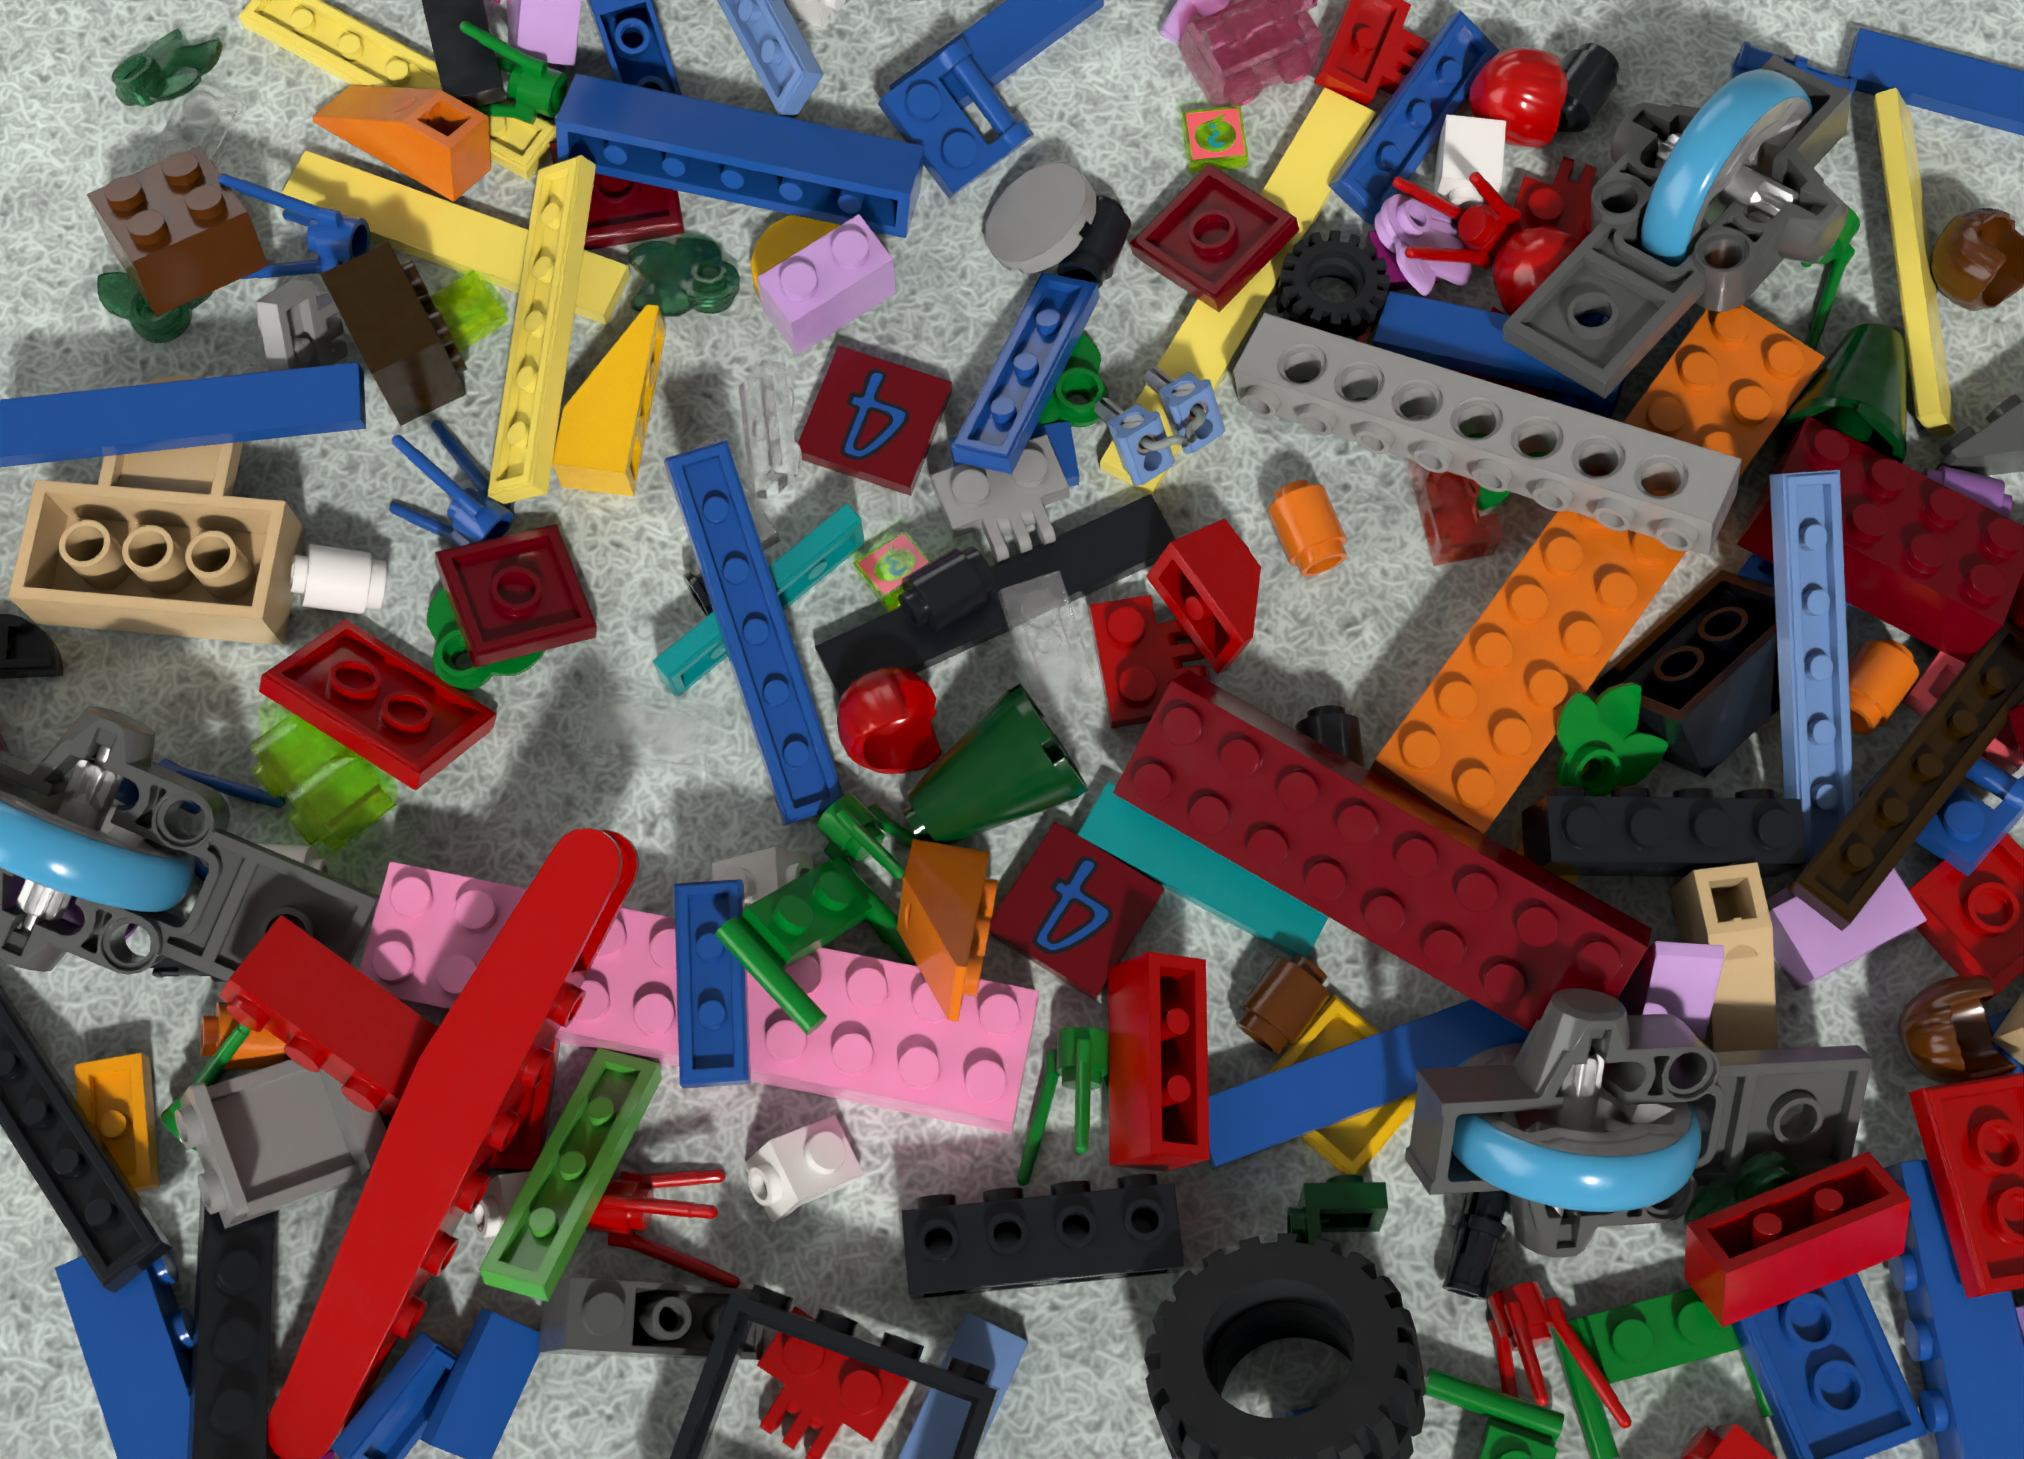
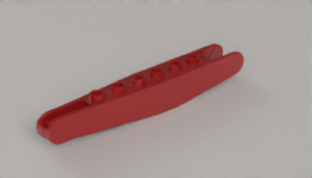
(447, 1133)

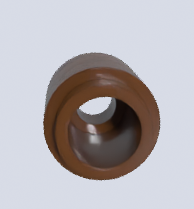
(1283, 1003)

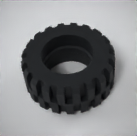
(1275, 1295)

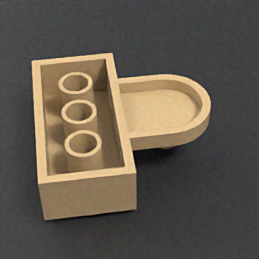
(160, 549)

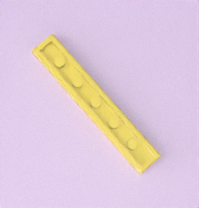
(374, 59)
(445, 231)
(1913, 264)
(542, 331)

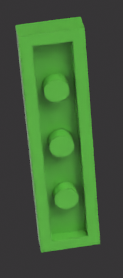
(571, 1175)

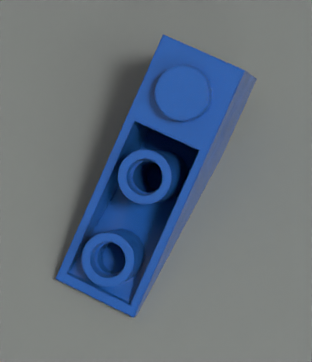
(634, 44)

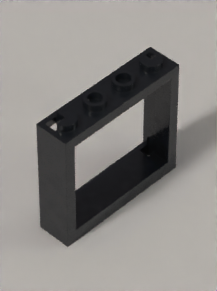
(835, 1334)

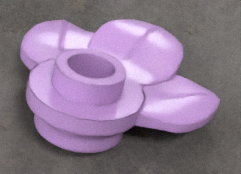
(1411, 223)

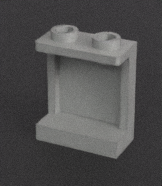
(275, 1139)

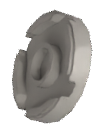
(1040, 218)

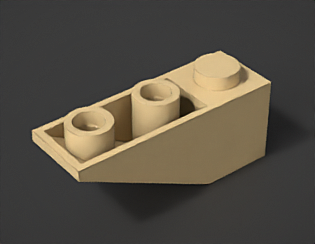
(1731, 910)

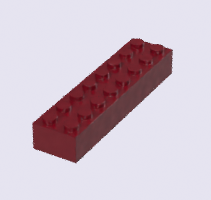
(1374, 856)

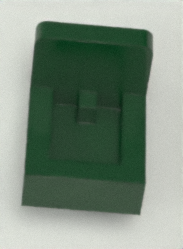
(1338, 1205)

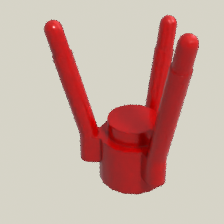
(1481, 228)
(630, 1205)
(1521, 1324)

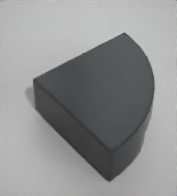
(26, 650)

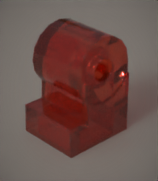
(1453, 520)

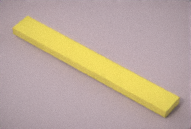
(1298, 185)

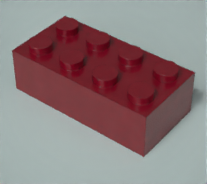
(1909, 543)

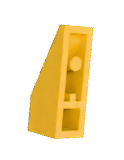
(609, 414)

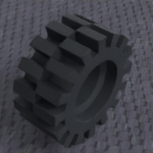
(1339, 261)

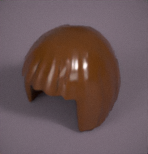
(1979, 259)
(1949, 1032)

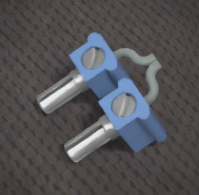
(1141, 434)

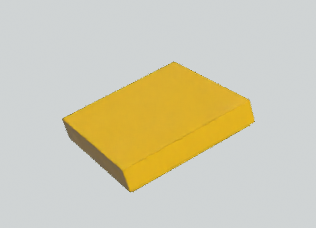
(1356, 1141)

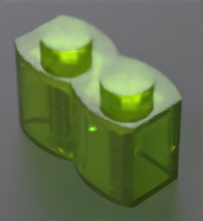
(322, 779)

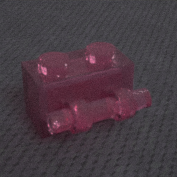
(1251, 48)

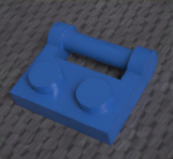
(931, 118)
(1968, 828)

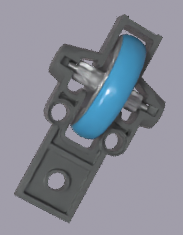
(1712, 206)
(140, 862)
(1673, 1108)

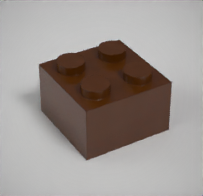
(177, 230)

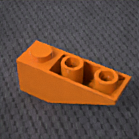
(414, 132)
(947, 918)

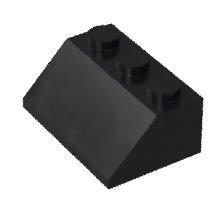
(1707, 672)

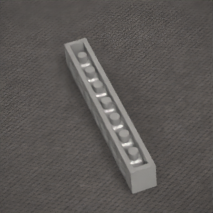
(1515, 424)

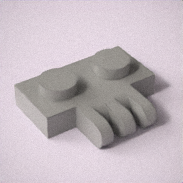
(299, 327)
(1004, 501)

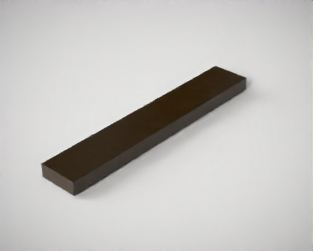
(1915, 781)

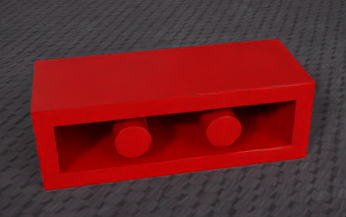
(329, 1016)
(1158, 1062)
(1796, 1238)

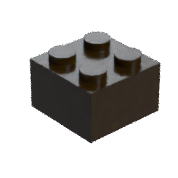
(397, 332)

